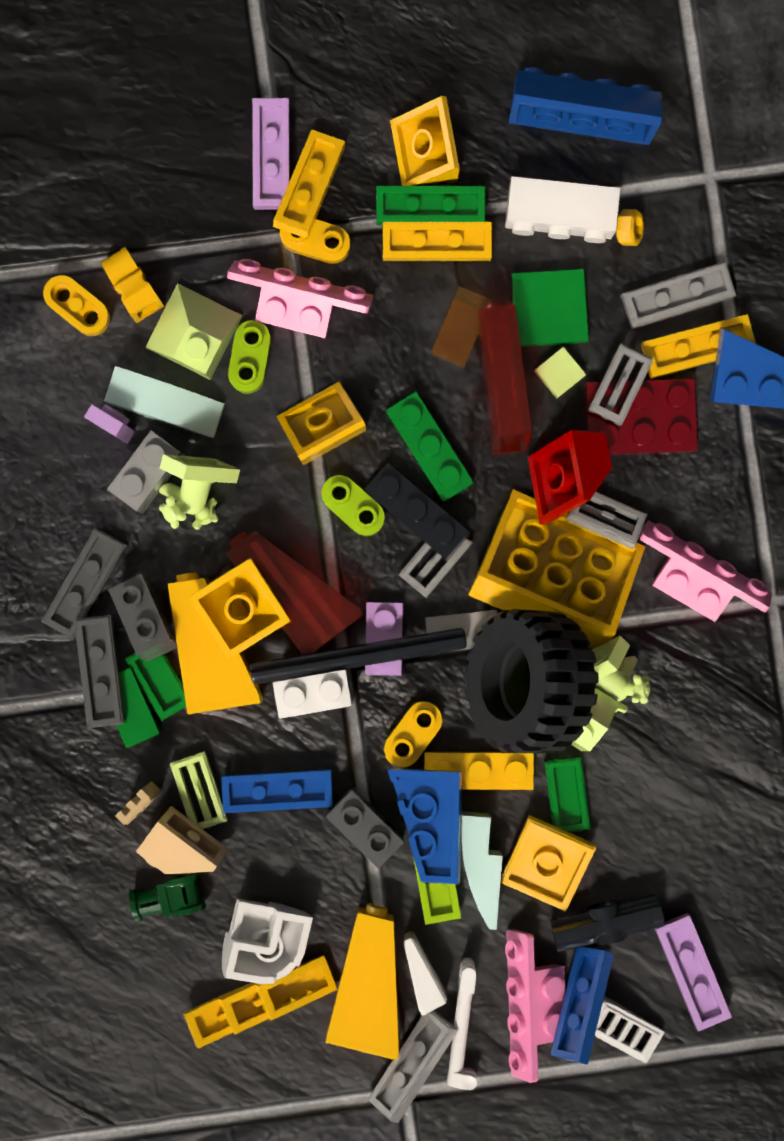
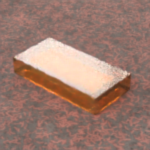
(459, 327)

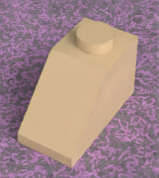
(181, 846)

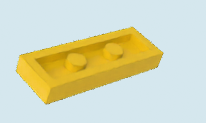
(309, 184)
(437, 241)
(692, 346)
(486, 769)

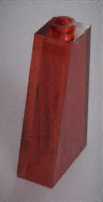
(503, 379)
(312, 605)

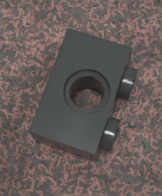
(143, 618)
(365, 827)

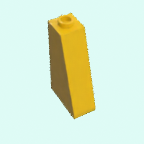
(207, 674)
(366, 996)

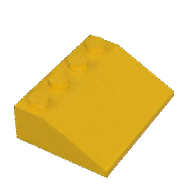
(556, 570)

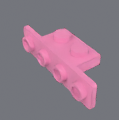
(295, 300)
(699, 578)
(534, 1003)

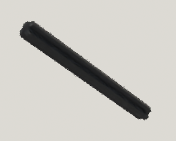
(358, 655)

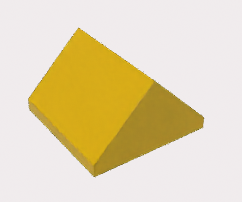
(426, 145)
(321, 423)
(239, 608)

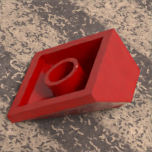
(568, 472)

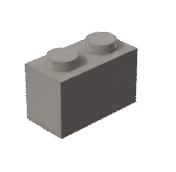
(141, 476)

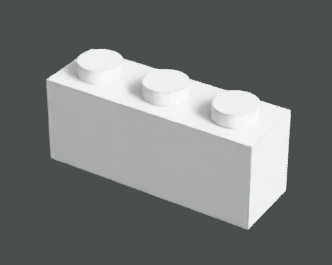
(562, 209)

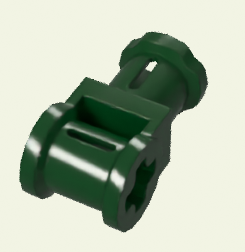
(172, 897)

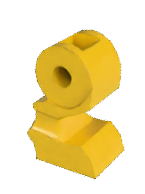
(131, 284)

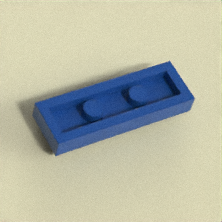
(277, 791)
(582, 1005)

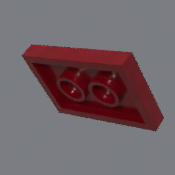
(657, 421)

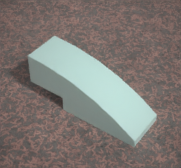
(164, 402)
(481, 865)

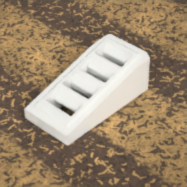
(427, 986)
(632, 1018)

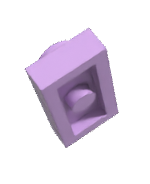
(110, 421)
(382, 624)

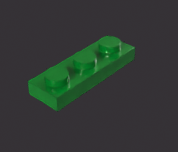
(430, 204)
(429, 447)

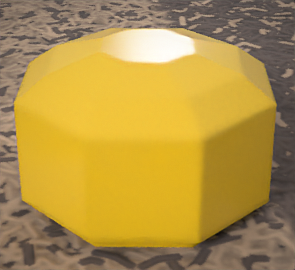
(629, 227)

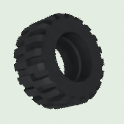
(531, 681)

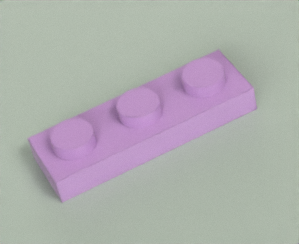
(270, 151)
(693, 972)

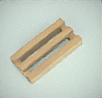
(138, 803)

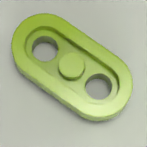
(249, 356)
(353, 505)

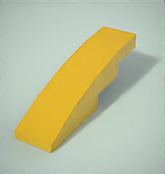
(259, 1002)

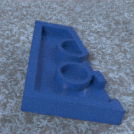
(747, 373)
(433, 820)

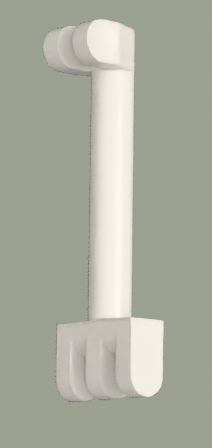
(458, 1075)

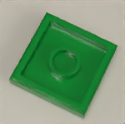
(550, 307)

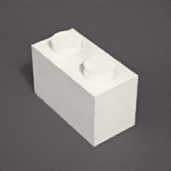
(312, 693)

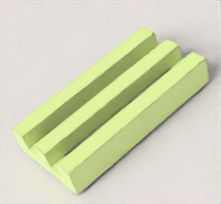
(212, 786)

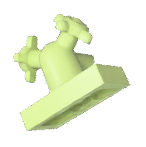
(191, 497)
(615, 673)

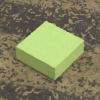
(560, 372)

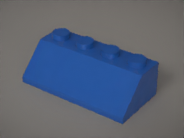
(585, 106)

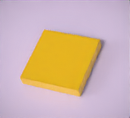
(547, 863)

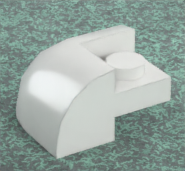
(264, 941)

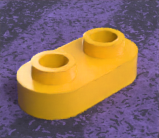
(315, 246)
(78, 305)
(413, 734)

